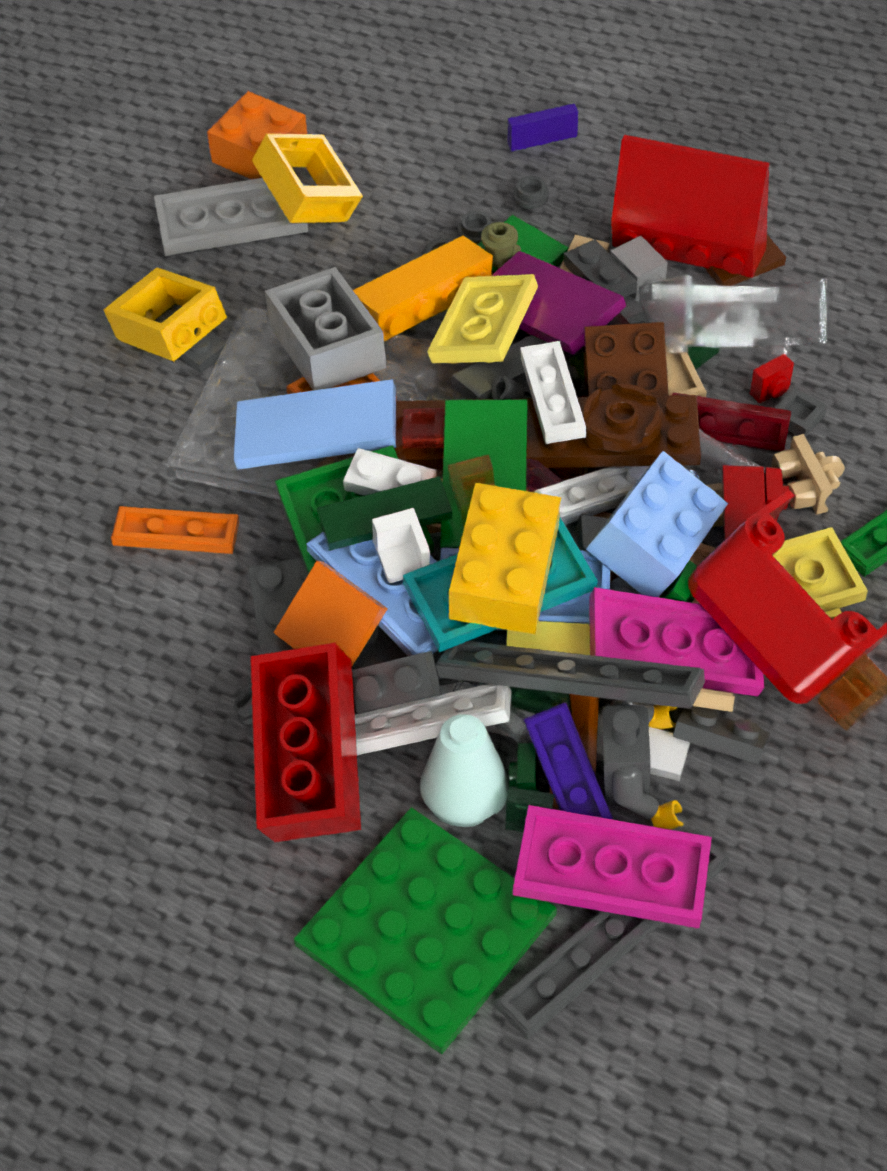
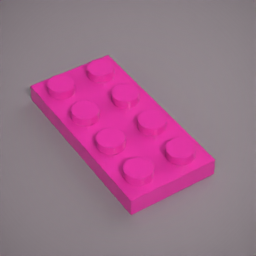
(672, 634)
(613, 866)

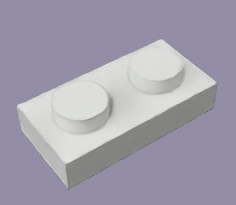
(376, 472)

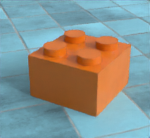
(243, 127)

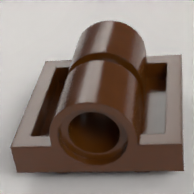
(626, 355)

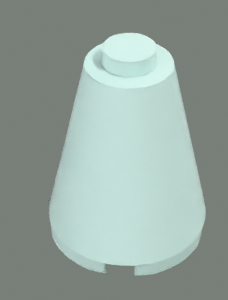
(464, 774)

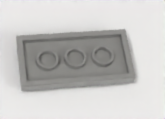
(221, 217)

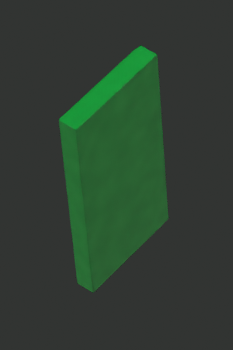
(482, 429)

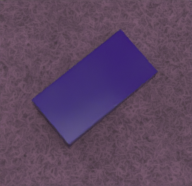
(542, 127)

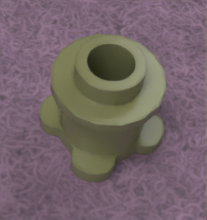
(501, 242)

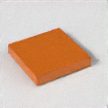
(330, 611)

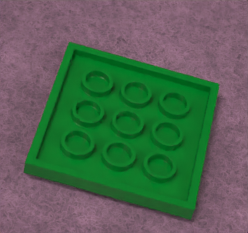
(425, 929)

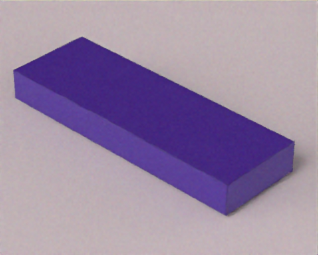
(566, 762)

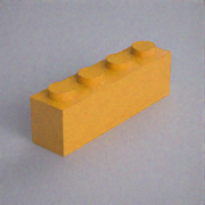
(423, 285)

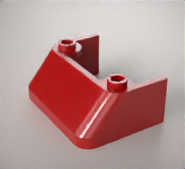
(774, 615)

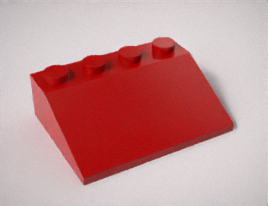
(692, 204)

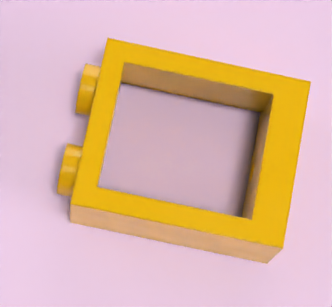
(335, 192)
(135, 311)

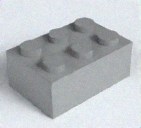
(326, 329)

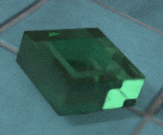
(518, 803)

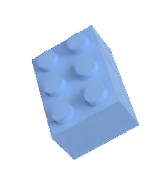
(657, 526)

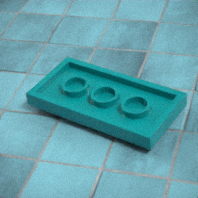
(430, 585)

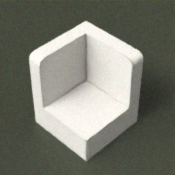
(400, 544)

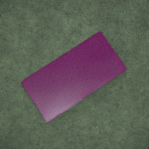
(562, 302)

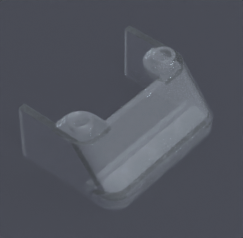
(737, 315)

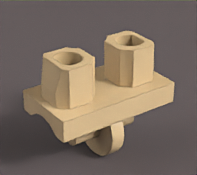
(815, 474)

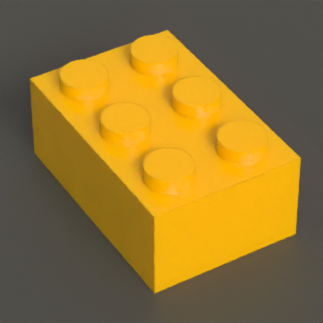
(504, 558)

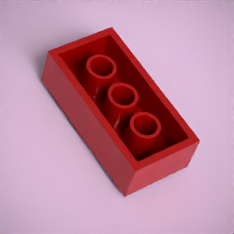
(304, 743)

